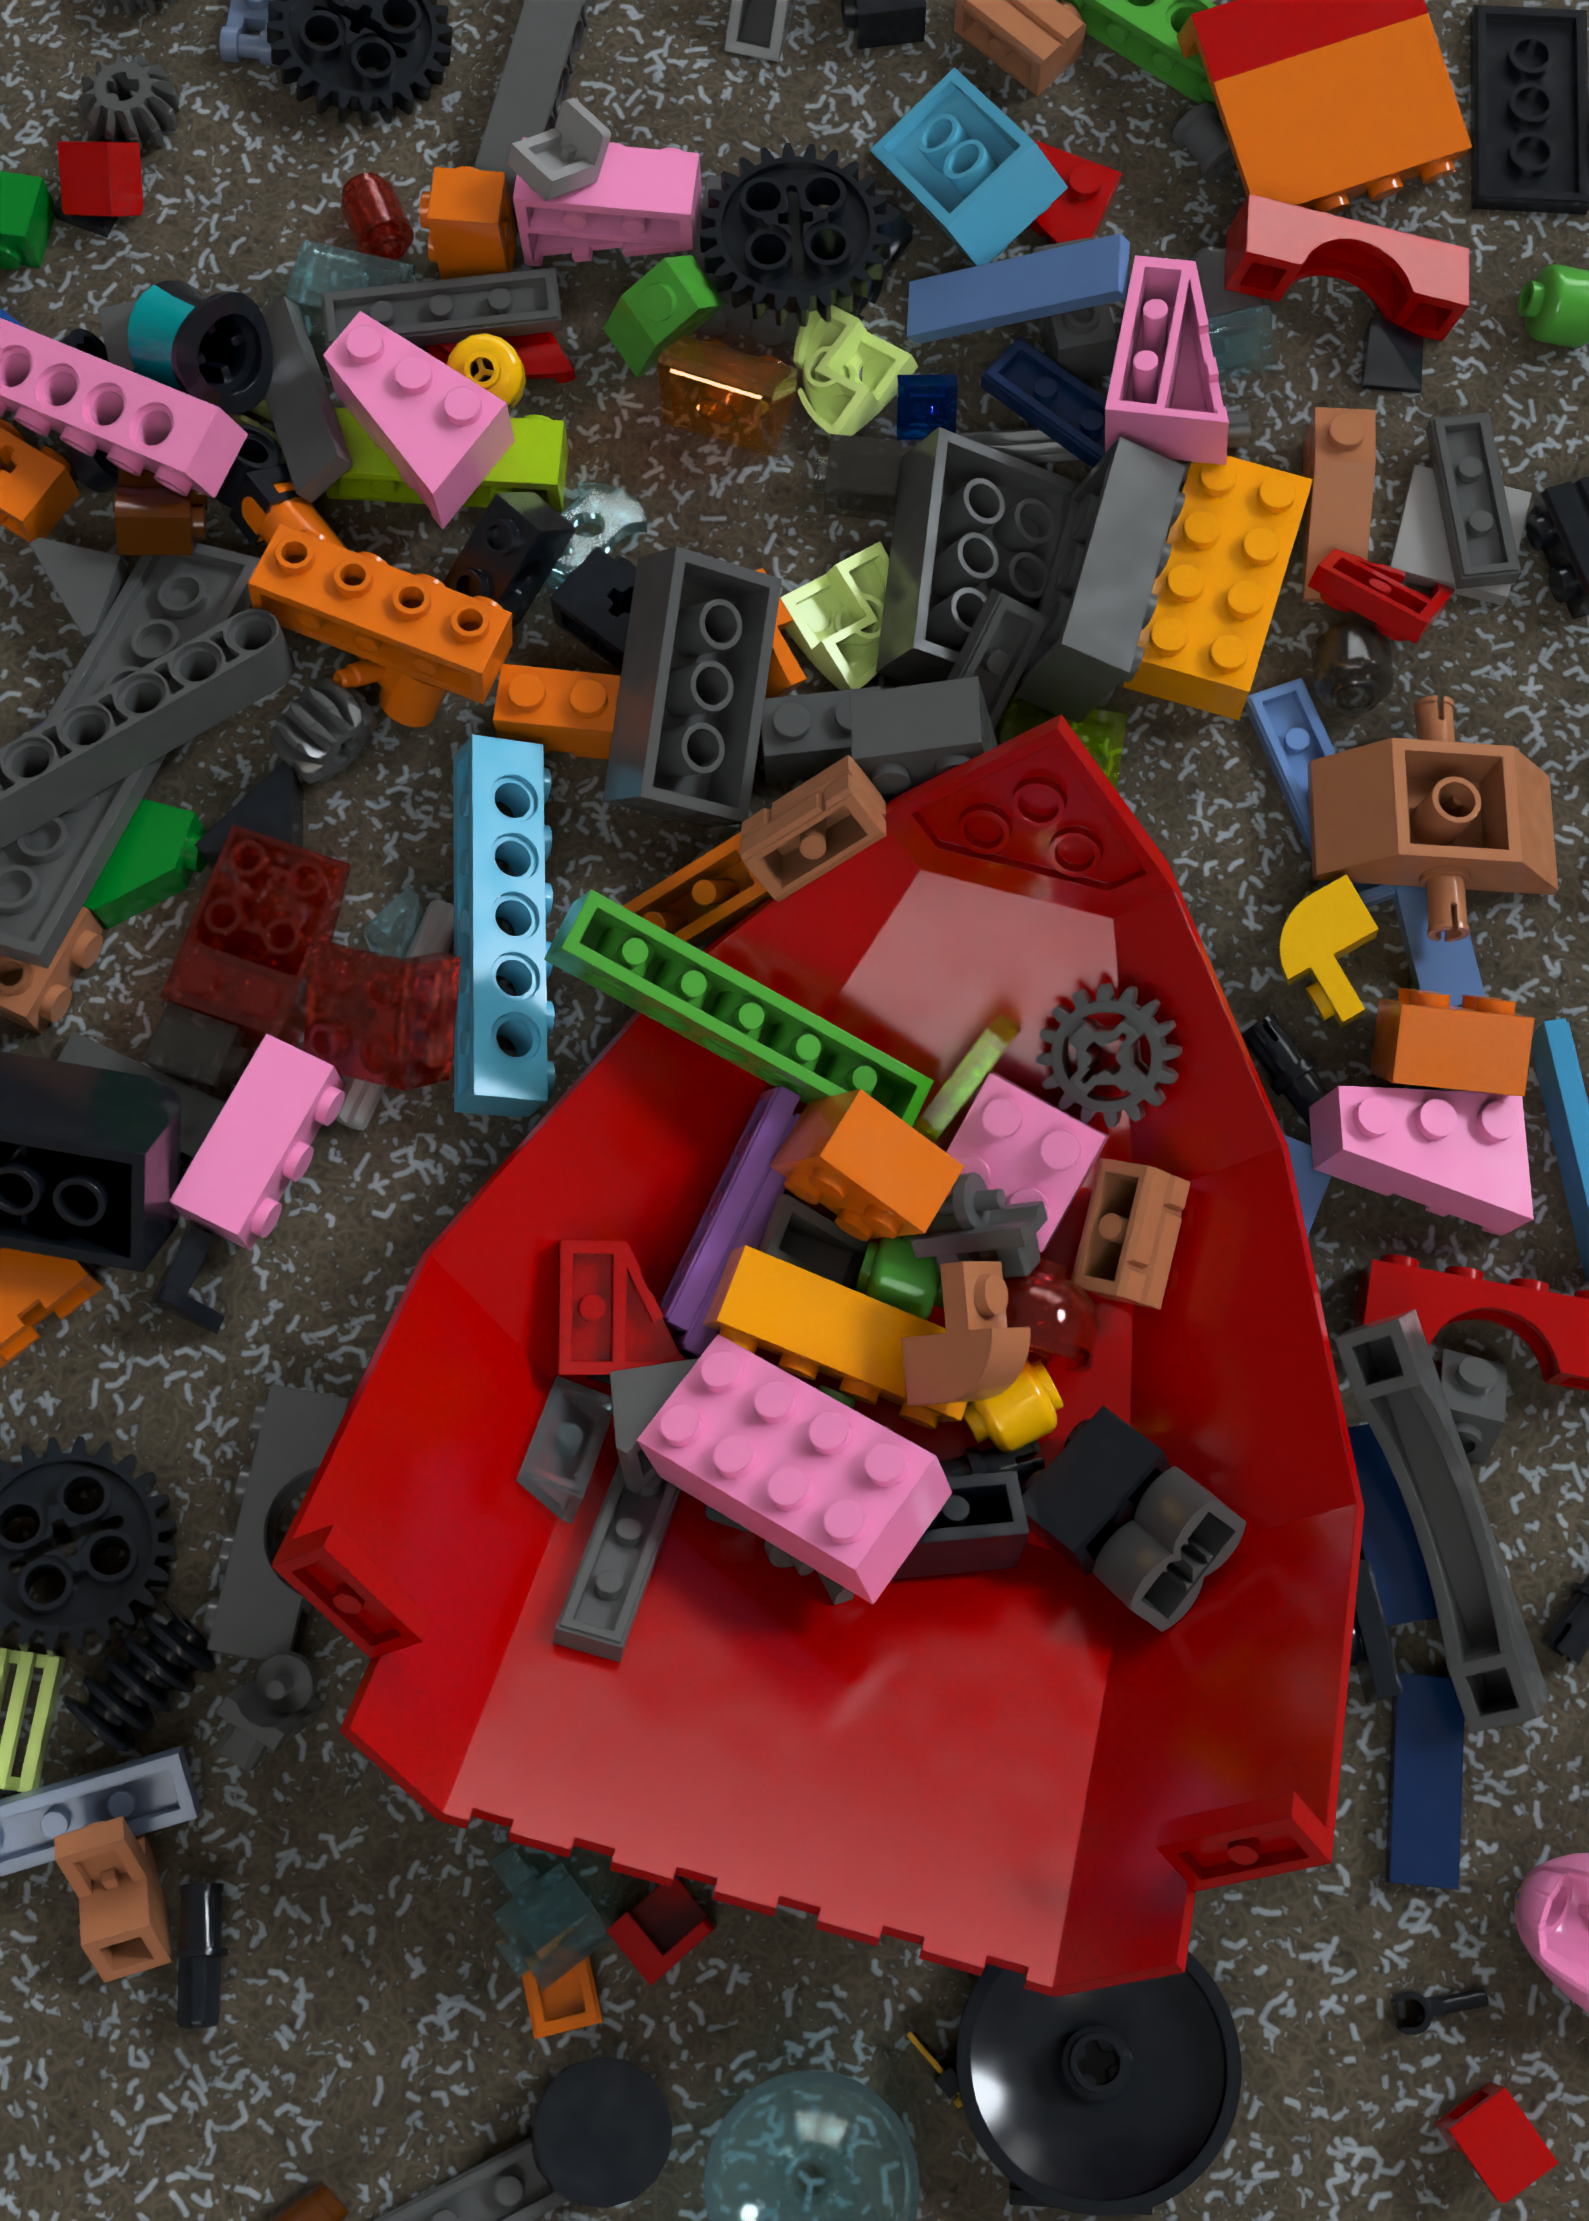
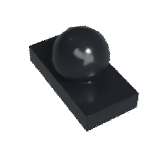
(1371, 1641)

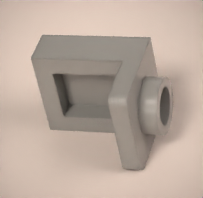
(562, 156)

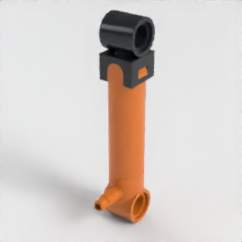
(265, 497)

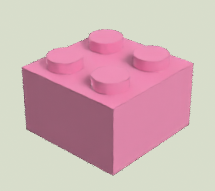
(1027, 1149)

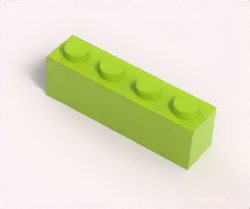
(531, 464)

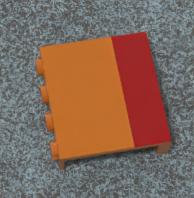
(1329, 96)

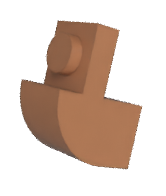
(978, 1351)
(119, 1897)

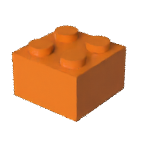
(1452, 1047)
(865, 1167)

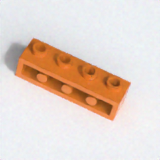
(382, 612)

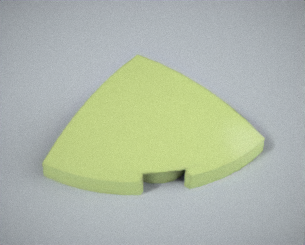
(831, 366)
(853, 604)

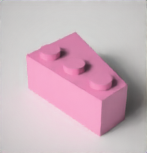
(640, 204)
(1164, 368)
(420, 412)
(1430, 1146)

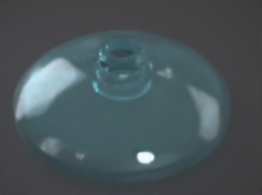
(806, 2122)

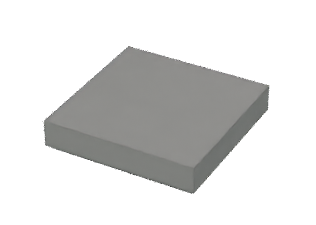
(1422, 541)

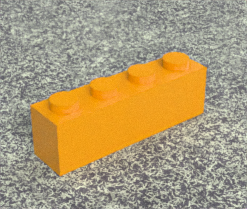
(821, 1330)

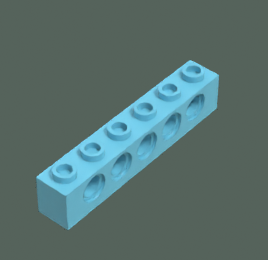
(483, 1074)

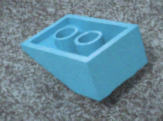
(969, 168)

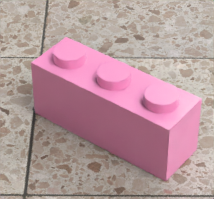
(259, 1143)

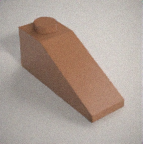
(1338, 510)

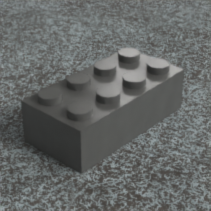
(1103, 581)
(692, 688)

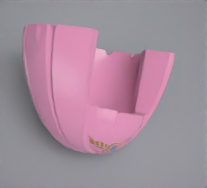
(1555, 1922)

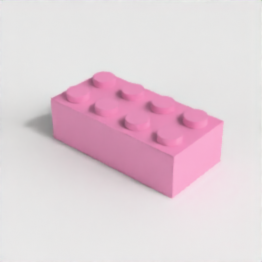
(796, 1467)

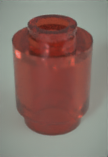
(376, 216)

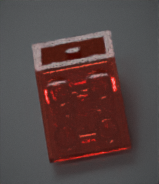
(255, 935)

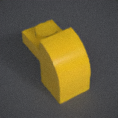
(1318, 934)

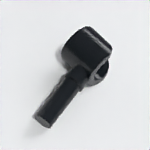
(1439, 2006)

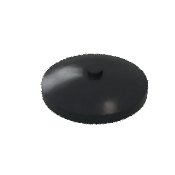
(1099, 2091)

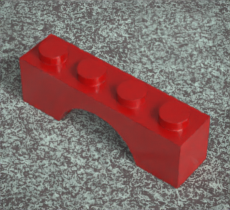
(1408, 276)
(1548, 1322)

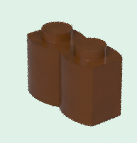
(156, 518)

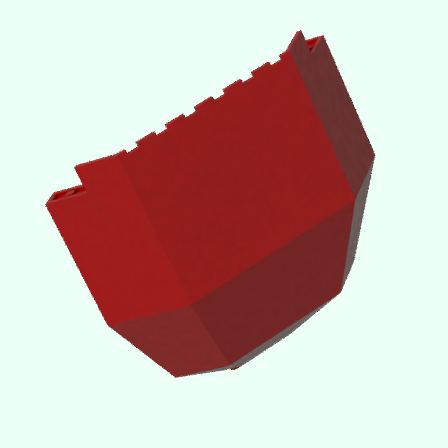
(977, 1748)

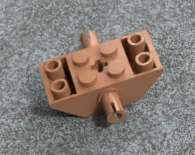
(1434, 818)

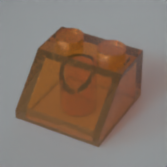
(726, 393)

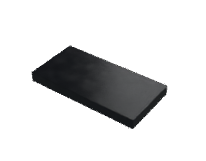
(1529, 109)

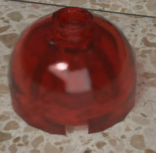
(1058, 1314)

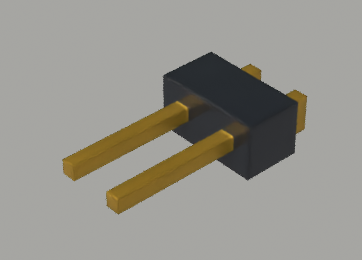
(946, 2076)

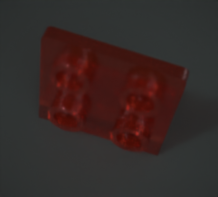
(382, 1014)

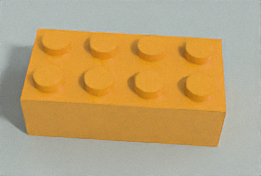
(1220, 584)

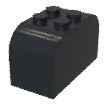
(86, 1162)

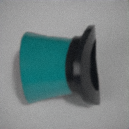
(202, 344)

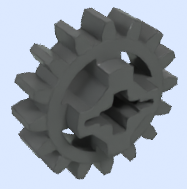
(1089, 1035)

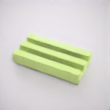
(42, 1717)

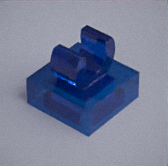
(925, 405)

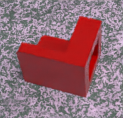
(100, 178)
(661, 1930)
(1497, 2141)

